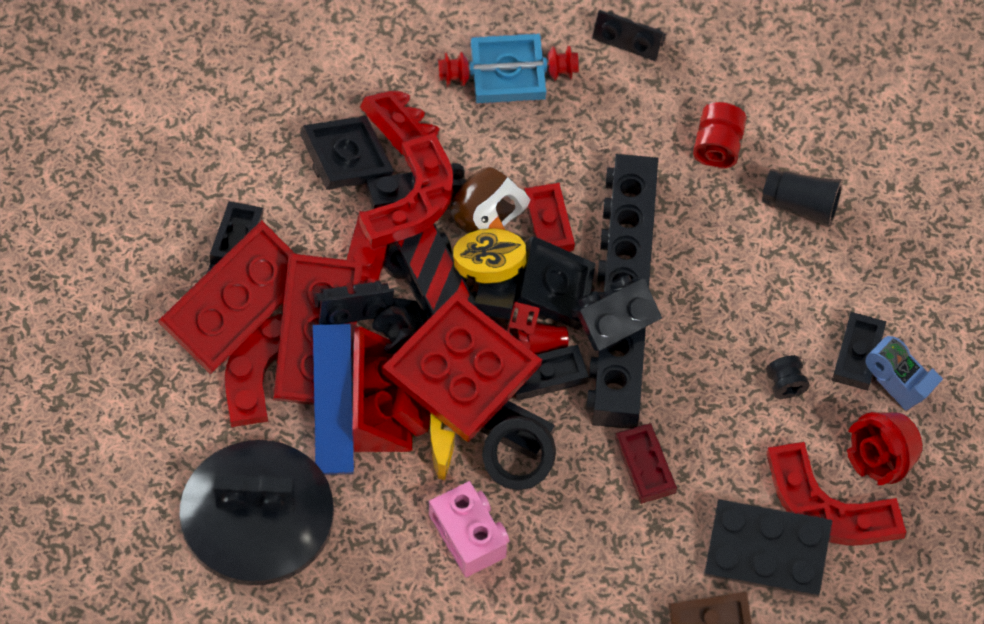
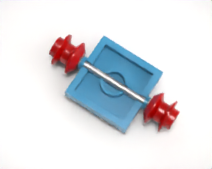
(508, 68)

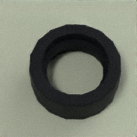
(513, 481)

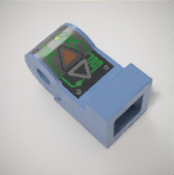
(901, 372)

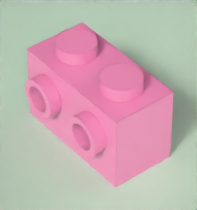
(468, 528)

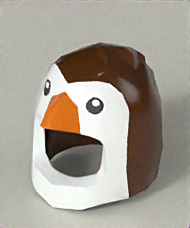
(481, 202)

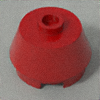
(884, 446)

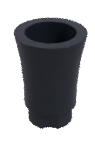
(803, 195)

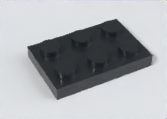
(768, 548)

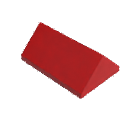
(374, 398)

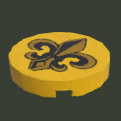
(489, 255)

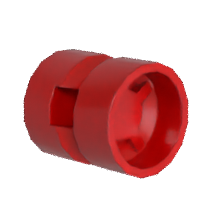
(719, 135)

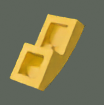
(442, 447)

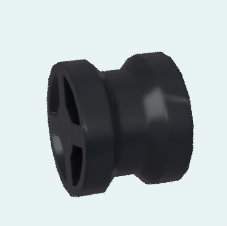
(787, 377)

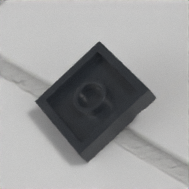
(345, 152)
(554, 281)

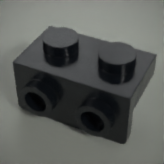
(616, 312)

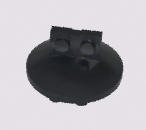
(256, 512)

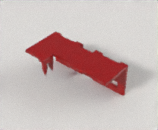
(522, 318)

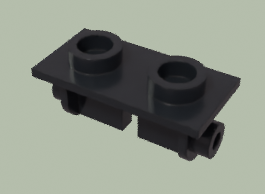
(628, 35)
(341, 307)

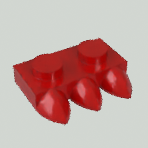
(394, 120)

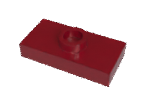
(645, 463)

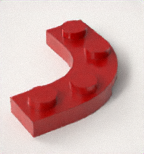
(425, 201)
(246, 373)
(851, 522)

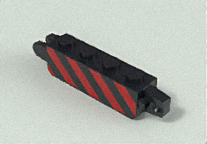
(431, 270)

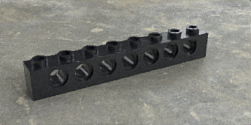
(639, 177)

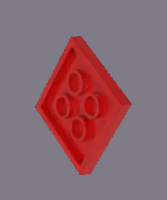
(461, 366)

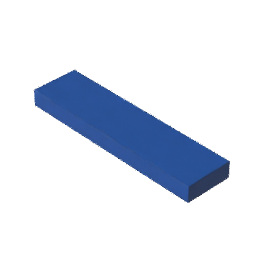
(333, 399)

